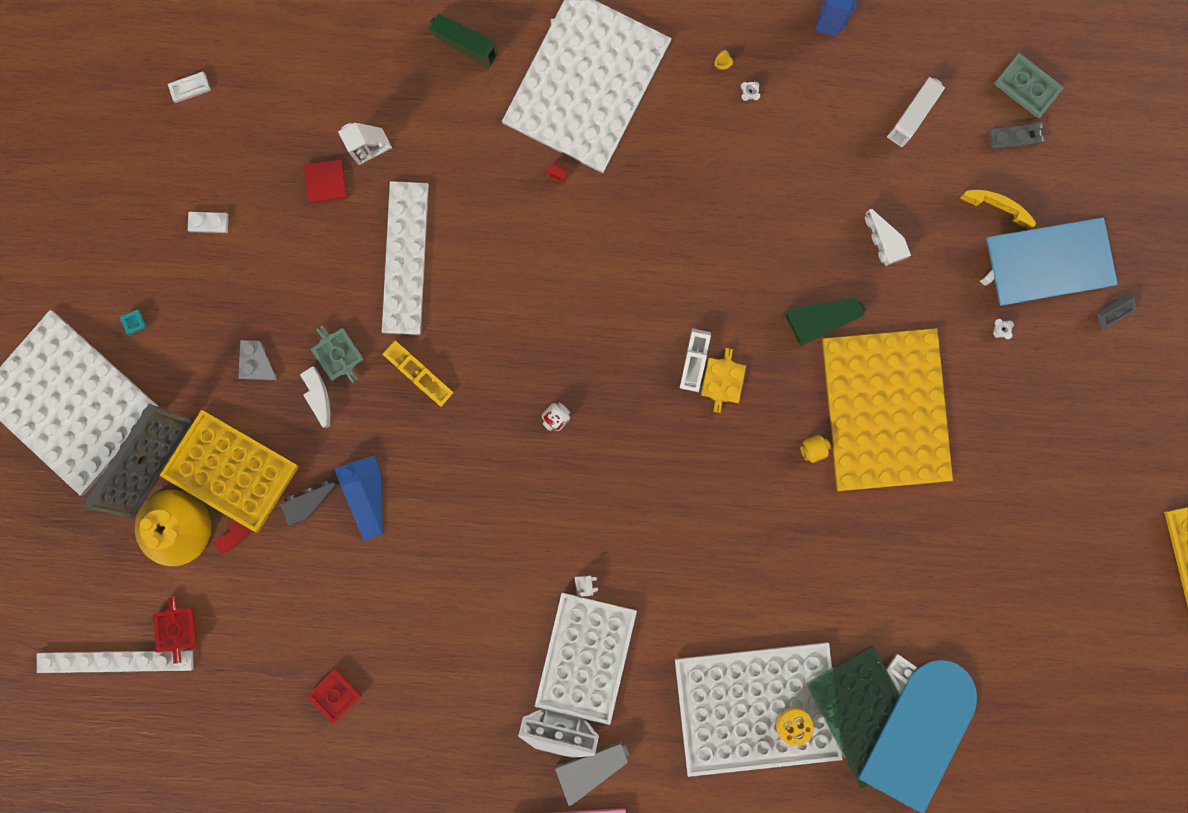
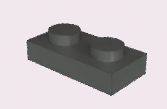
(1116, 311)

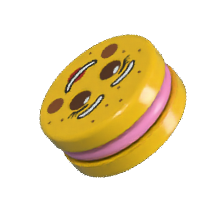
(794, 726)

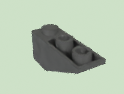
(303, 507)

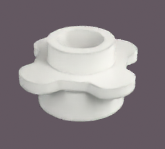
(754, 86)
(999, 324)

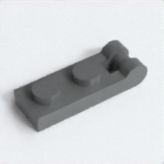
(1016, 136)

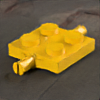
(723, 380)

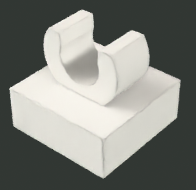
(584, 585)

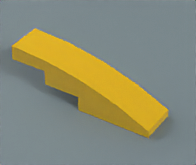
(417, 373)

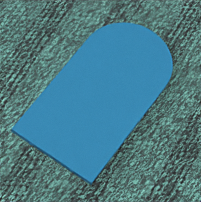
(922, 733)

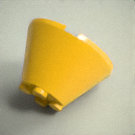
(173, 527)

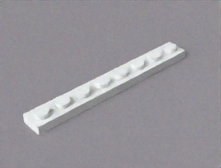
(112, 661)

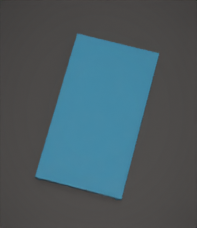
(1051, 261)

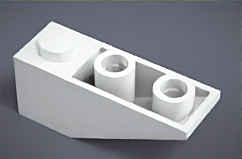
(889, 241)

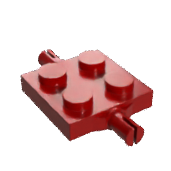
(174, 630)

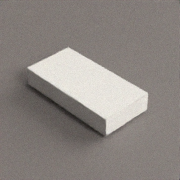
(189, 87)

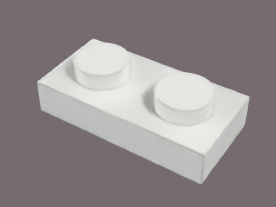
(208, 222)

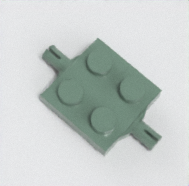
(337, 354)

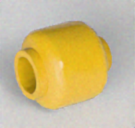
(815, 448)

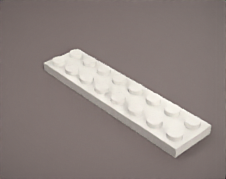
(405, 258)

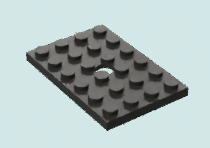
(125, 481)

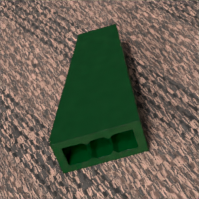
(464, 40)
(820, 319)

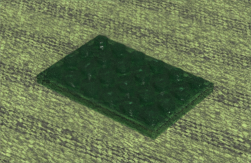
(855, 705)

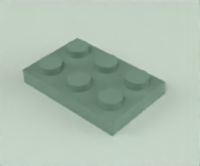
(1028, 85)

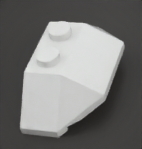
(559, 733)

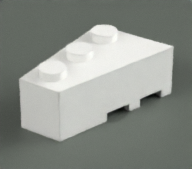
(364, 141)

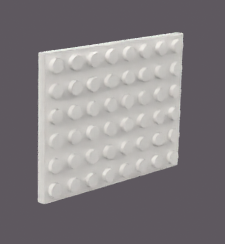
(586, 81)
(68, 402)
(734, 703)

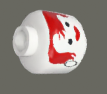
(555, 416)

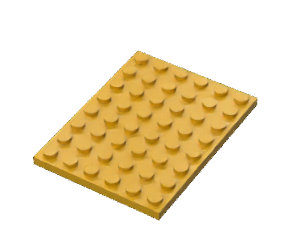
(887, 409)

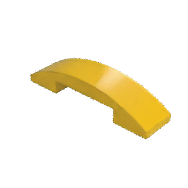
(1021, 216)

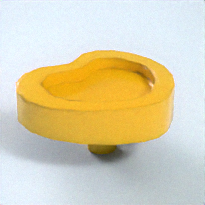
(723, 60)

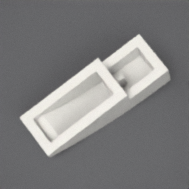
(695, 360)
(317, 396)

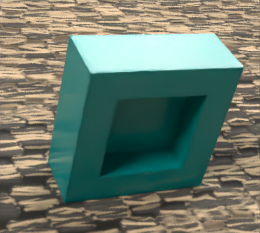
(133, 322)

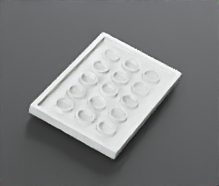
(585, 658)

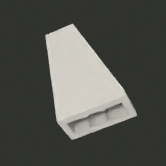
(916, 112)

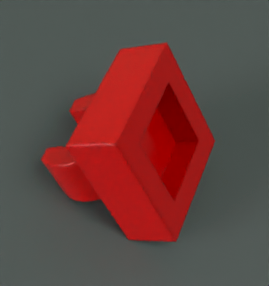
(557, 173)

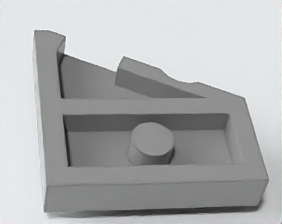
(254, 362)

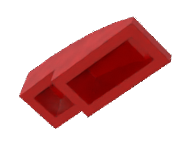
(232, 539)

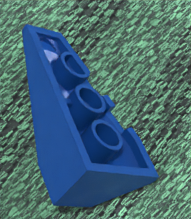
(363, 493)

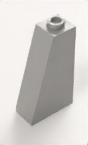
(585, 773)

